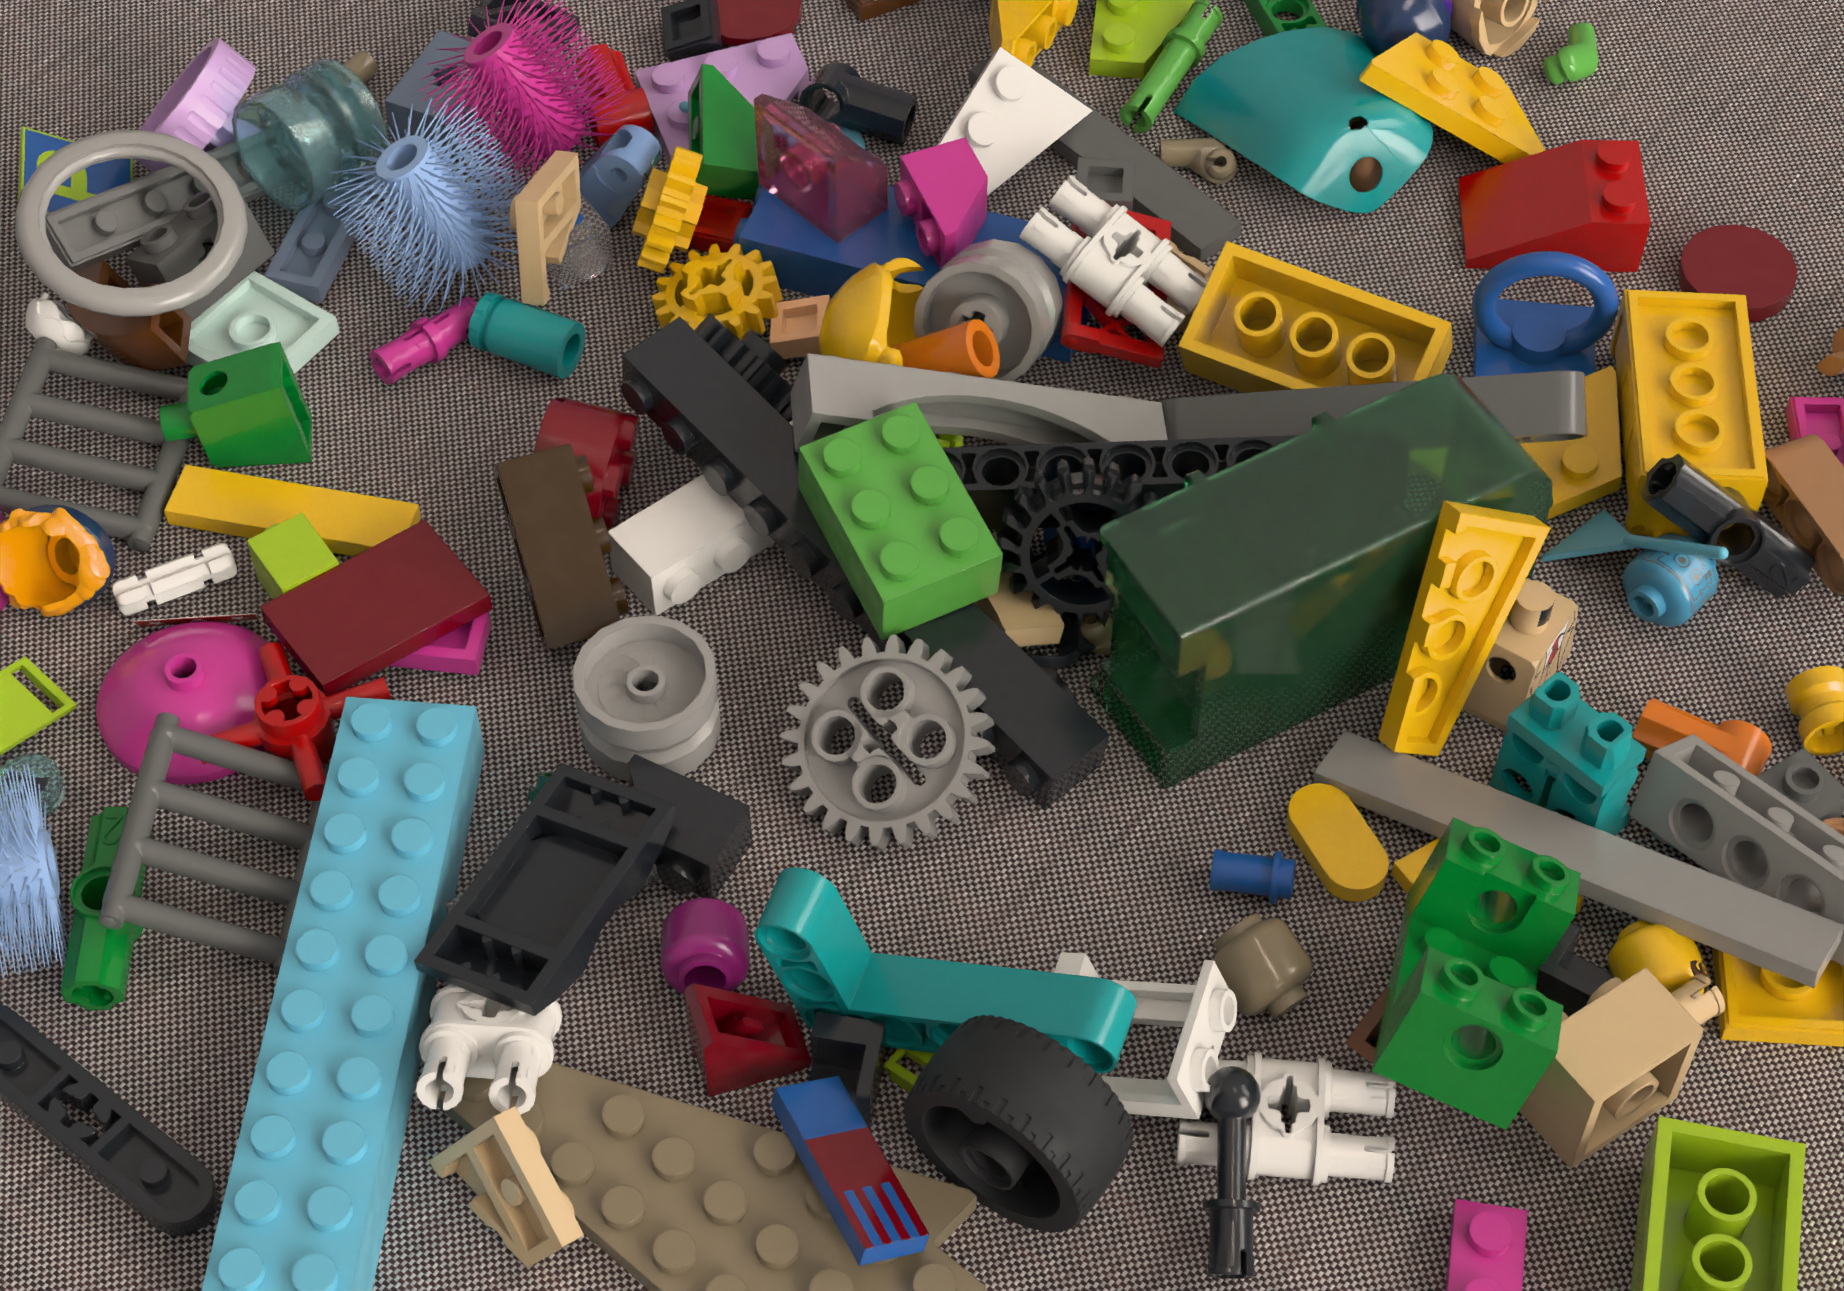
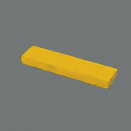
(250, 504)

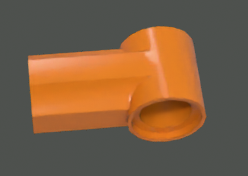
(1738, 740)

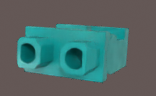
(1570, 756)

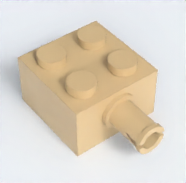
(1619, 1061)

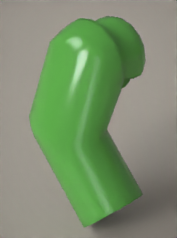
(1575, 60)

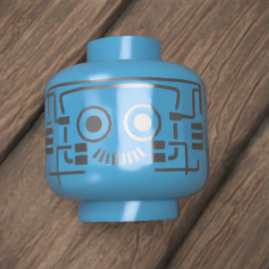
(1669, 584)

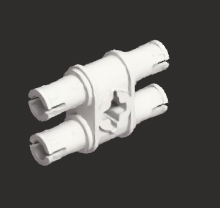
(1115, 260)
(484, 1040)
(1310, 1147)

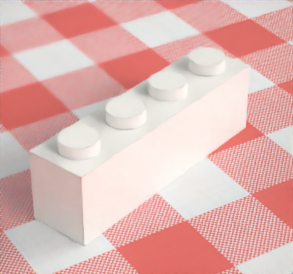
(682, 545)

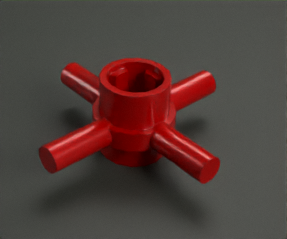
(297, 718)

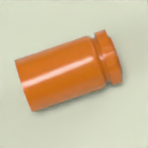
(960, 349)

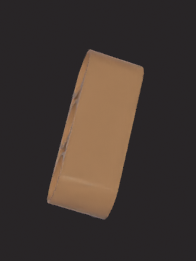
(1808, 502)

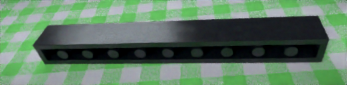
(750, 455)

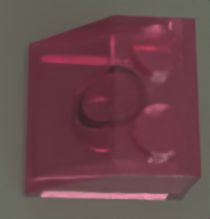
(817, 168)

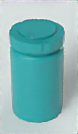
(527, 335)

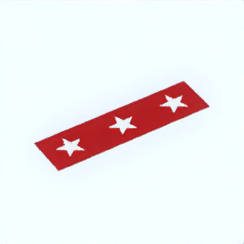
(174, 621)

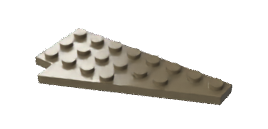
(707, 1196)

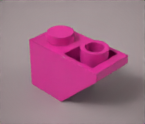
(944, 196)

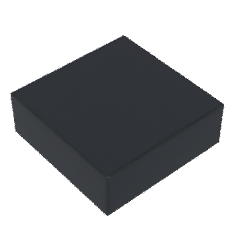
(691, 28)

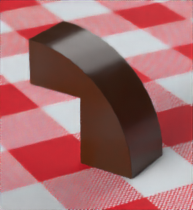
(140, 342)

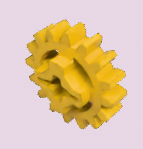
(669, 210)
(722, 287)

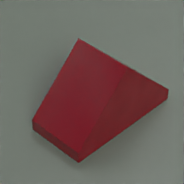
(742, 1038)

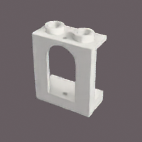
(1204, 1013)

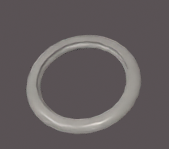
(130, 302)

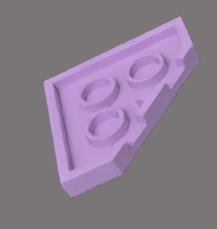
(754, 68)

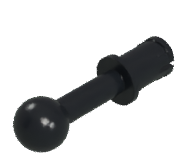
(1232, 1101)

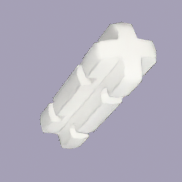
(174, 579)

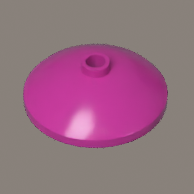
(150, 681)

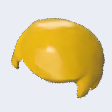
(871, 314)

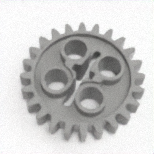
(845, 781)

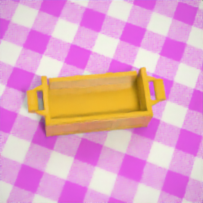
(1687, 393)

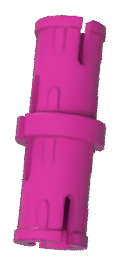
(424, 342)

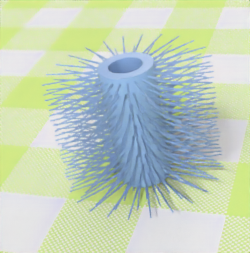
(433, 203)
(28, 876)

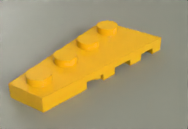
(1461, 605)

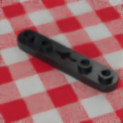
(129, 1158)

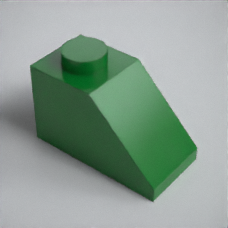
(724, 133)

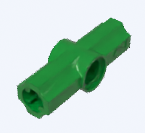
(96, 955)

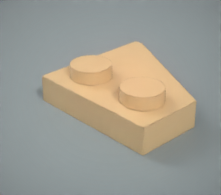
(543, 220)
(512, 1186)

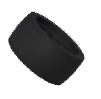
(1019, 1123)

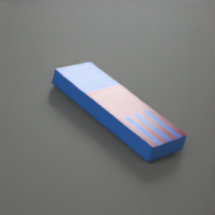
(849, 1170)

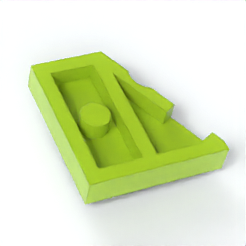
(1131, 35)

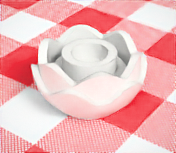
(51, 320)

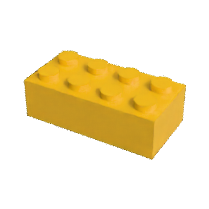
(1293, 329)

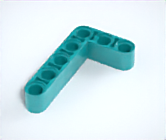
(923, 1000)

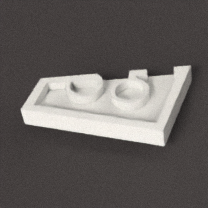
(1012, 117)

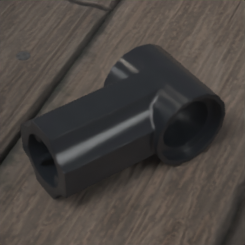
(862, 104)

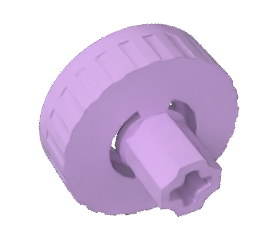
(202, 100)

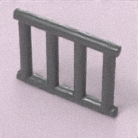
(29, 403)
(138, 849)

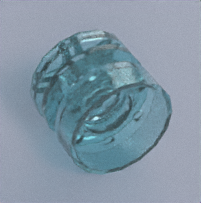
(300, 129)

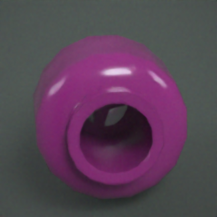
(705, 945)

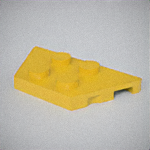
(1454, 96)
(1589, 465)

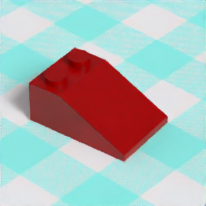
(1566, 200)

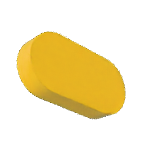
(1337, 842)

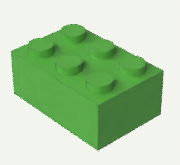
(899, 520)

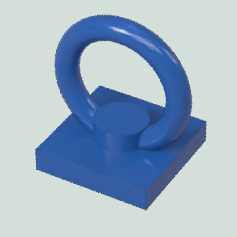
(1538, 335)

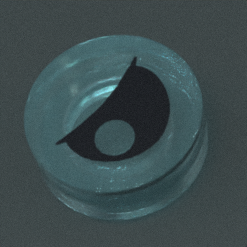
(45, 773)

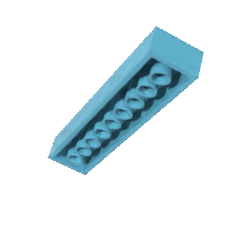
(349, 1004)

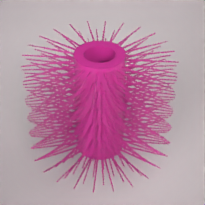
(524, 89)

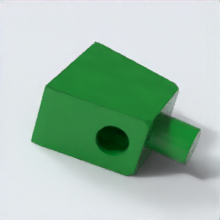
(244, 410)

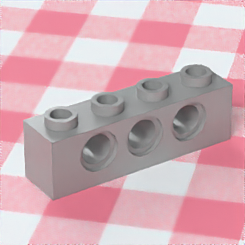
(1742, 828)

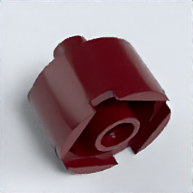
(606, 441)

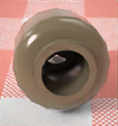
(1263, 966)

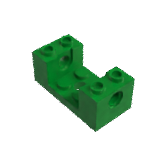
(1465, 975)

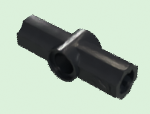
(1706, 508)

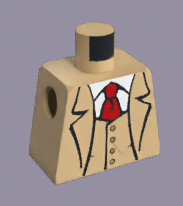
(1532, 640)

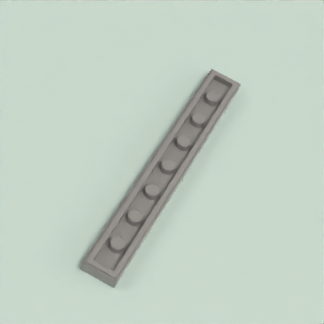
(1611, 868)

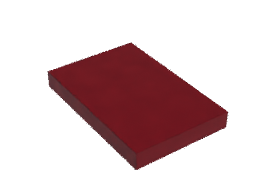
(376, 608)

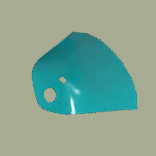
(1290, 112)

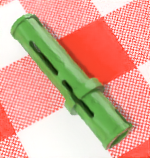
(1182, 50)

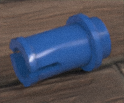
(1253, 874)

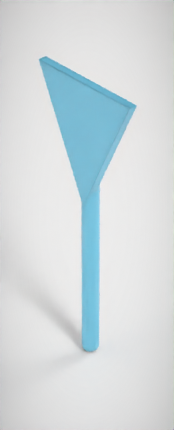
(1607, 535)

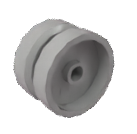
(1004, 289)
(647, 693)

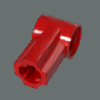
(637, 111)

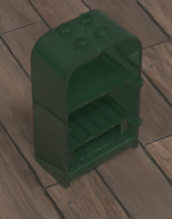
(1292, 572)

